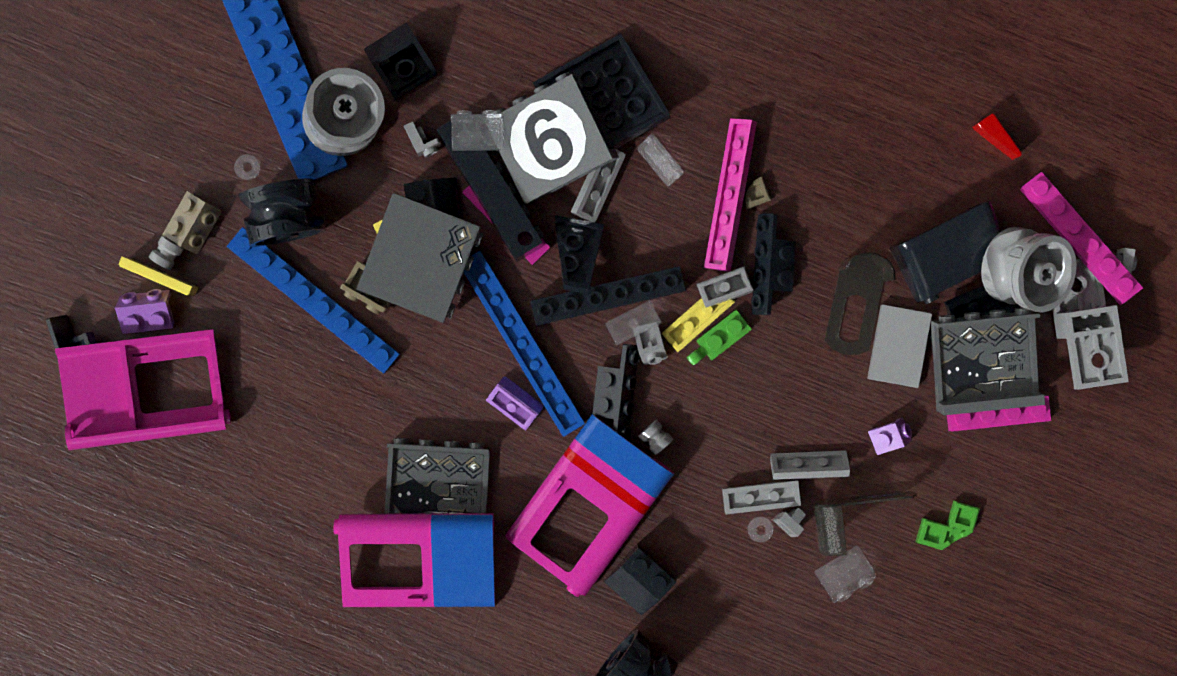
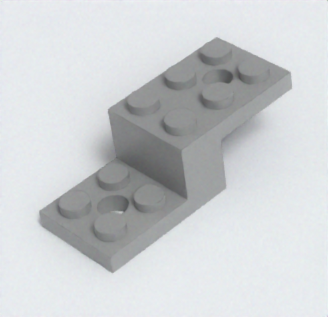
(1091, 330)

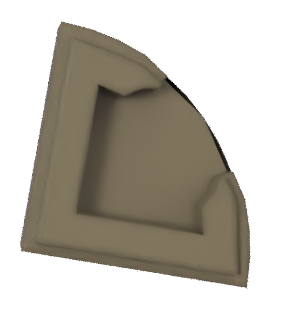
(756, 194)

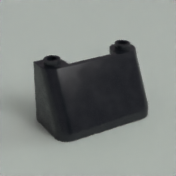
(947, 252)

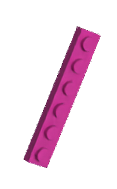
(730, 194)
(1082, 238)

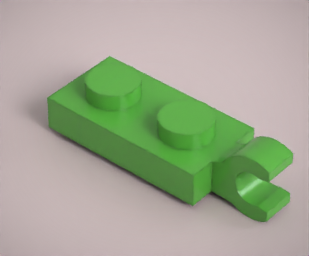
(720, 337)

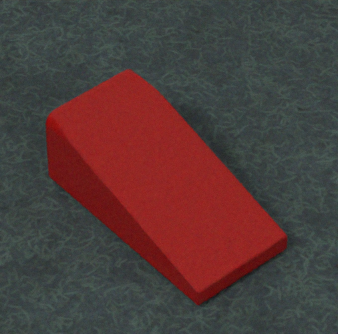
(995, 133)

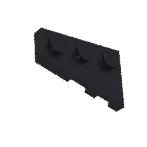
(578, 251)

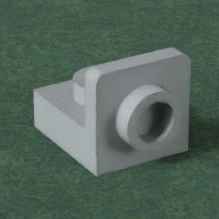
(417, 137)
(651, 346)

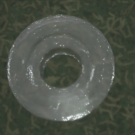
(240, 163)
(754, 523)

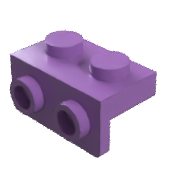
(144, 311)

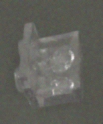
(477, 131)
(846, 575)

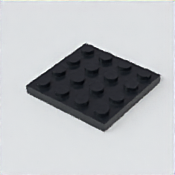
(615, 91)

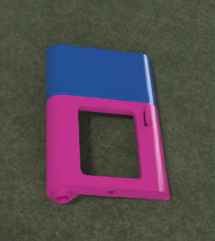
(454, 554)

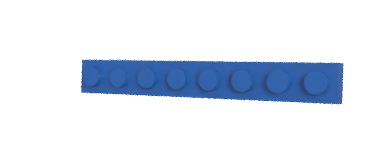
(315, 302)
(523, 346)

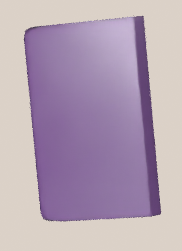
(514, 403)

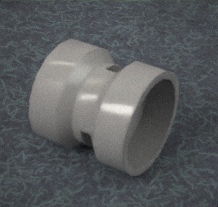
(165, 253)
(656, 437)

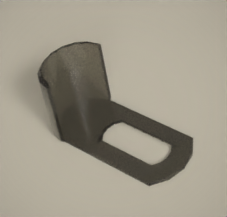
(864, 277)
(830, 519)

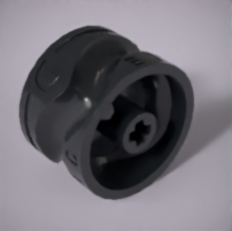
(281, 212)
(634, 659)

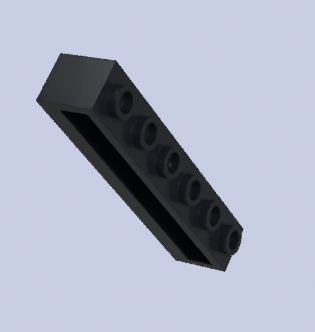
(495, 196)
(608, 296)

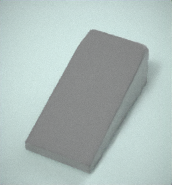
(725, 287)

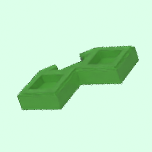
(959, 525)

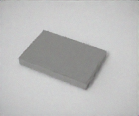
(899, 346)

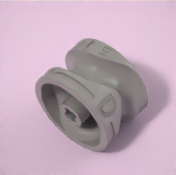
(345, 92)
(1029, 269)

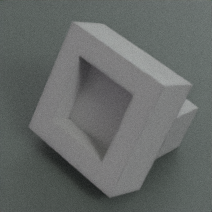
(790, 521)

